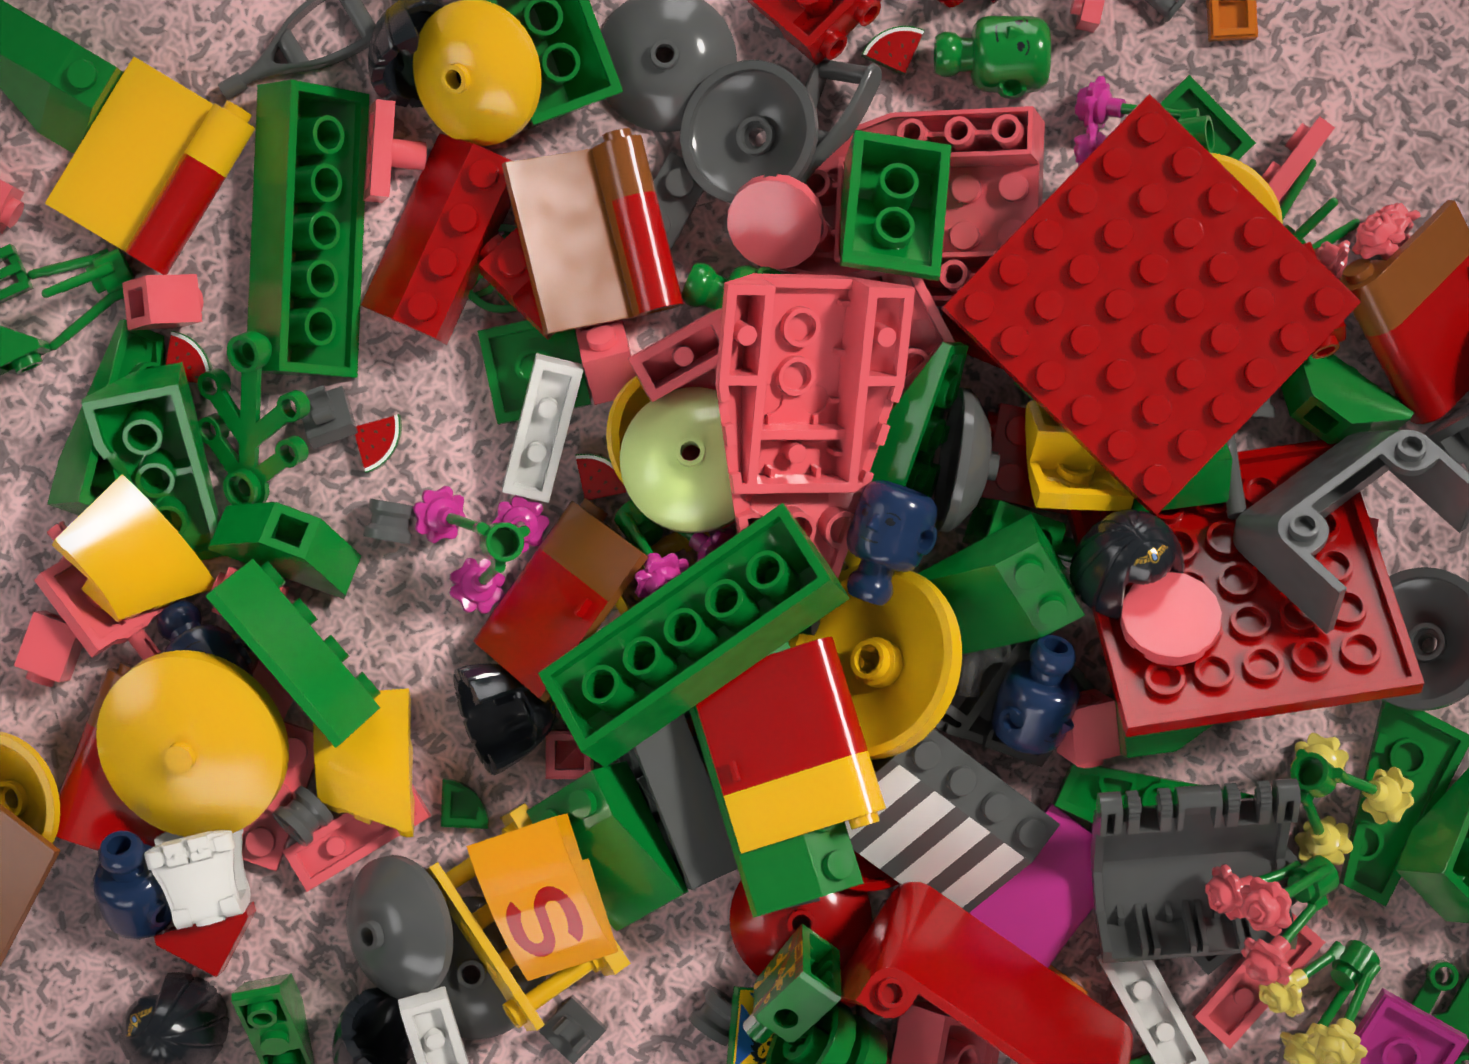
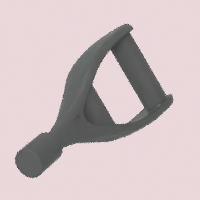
(293, 52)
(868, 79)

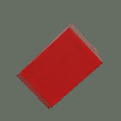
(209, 945)

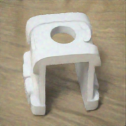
(201, 876)

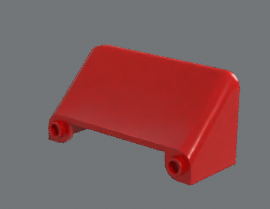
(980, 980)

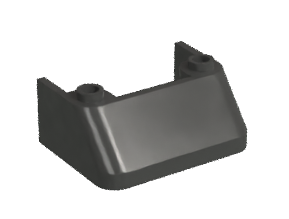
(1289, 522)

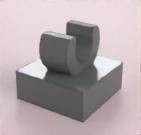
(328, 417)
(573, 1029)

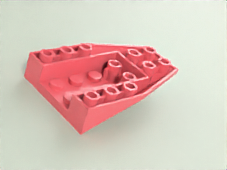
(990, 186)

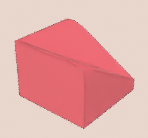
(564, 757)

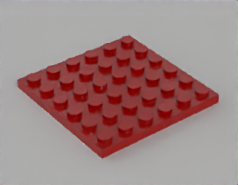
(1151, 305)
(1267, 649)

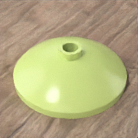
(663, 484)

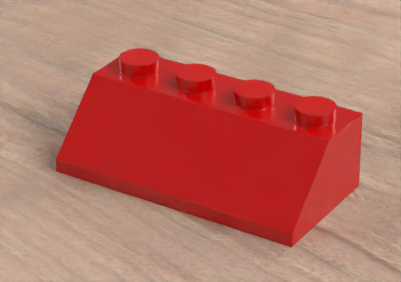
(440, 238)

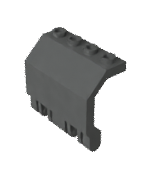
(1159, 857)

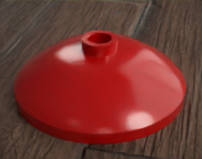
(837, 918)

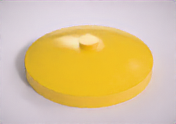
(896, 660)
(192, 743)

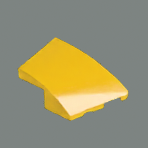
(1064, 472)
(131, 554)
(372, 767)

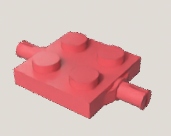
(85, 617)

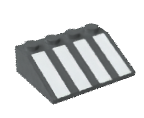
(950, 823)

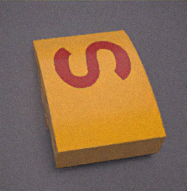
(543, 897)

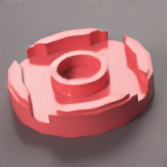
(775, 221)
(1171, 619)

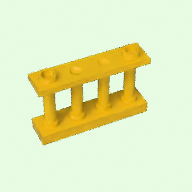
(519, 1006)

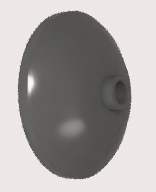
(658, 91)
(729, 114)
(964, 461)
(1437, 607)
(399, 927)
(479, 1002)

